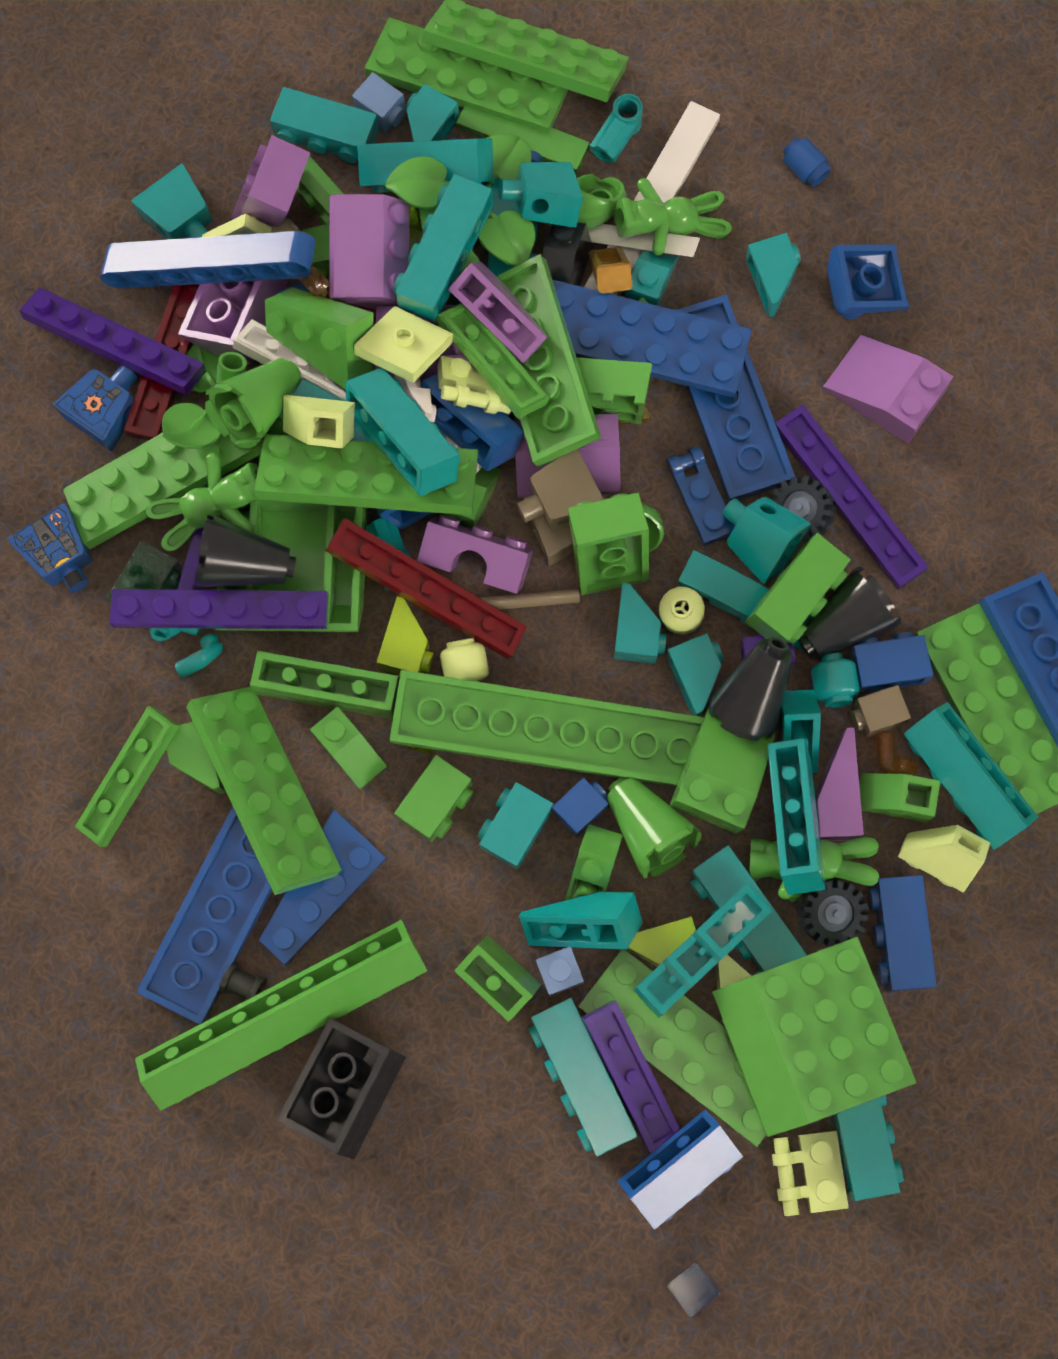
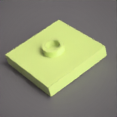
(403, 344)

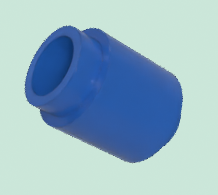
(806, 161)

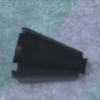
(240, 557)
(850, 616)
(754, 692)

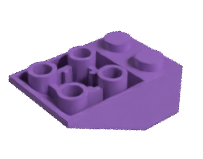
(272, 182)

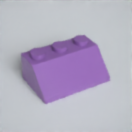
(367, 248)
(223, 312)
(600, 457)

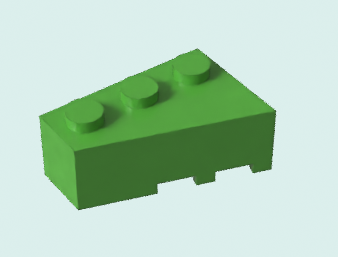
(320, 332)
(617, 387)
(799, 590)

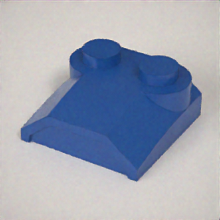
(866, 280)

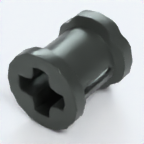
(241, 982)

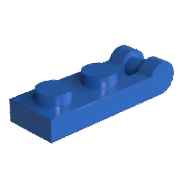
(700, 496)

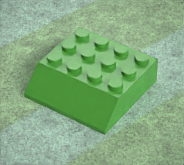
(307, 532)
(813, 1037)

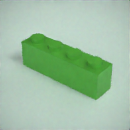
(324, 684)

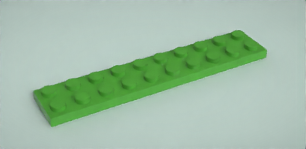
(542, 728)

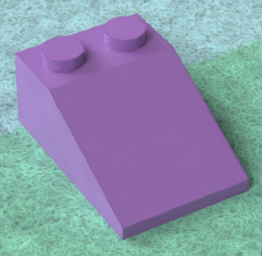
(888, 386)

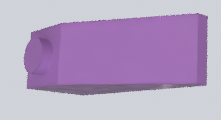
(498, 310)
(839, 792)

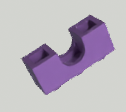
(505, 558)

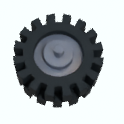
(809, 501)
(833, 913)

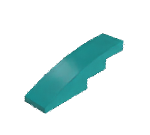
(724, 587)
(702, 950)

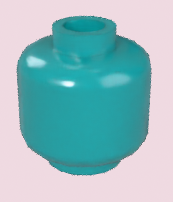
(835, 681)

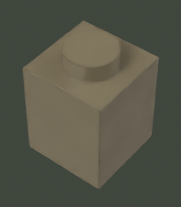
(880, 712)

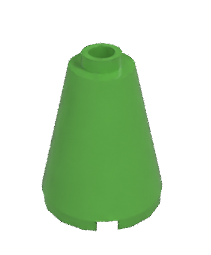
(252, 400)
(650, 827)

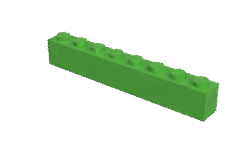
(279, 1015)

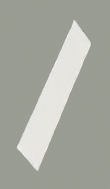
(675, 243)

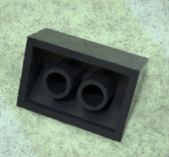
(341, 1089)

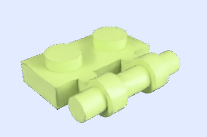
(466, 386)
(821, 1170)

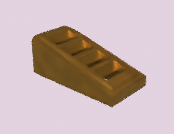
(611, 270)

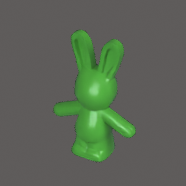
(674, 216)
(220, 497)
(765, 861)

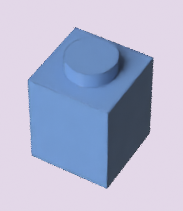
(382, 99)
(559, 971)

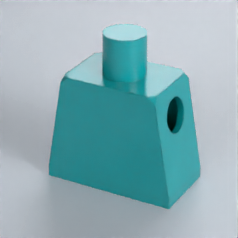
(545, 192)
(174, 206)
(764, 535)

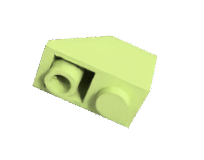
(319, 420)
(946, 853)

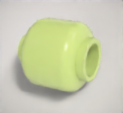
(685, 622)
(464, 660)

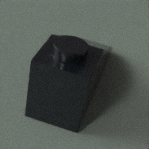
(567, 252)

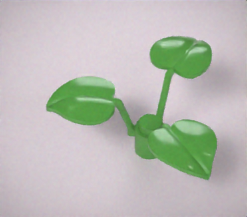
(503, 236)
(188, 423)

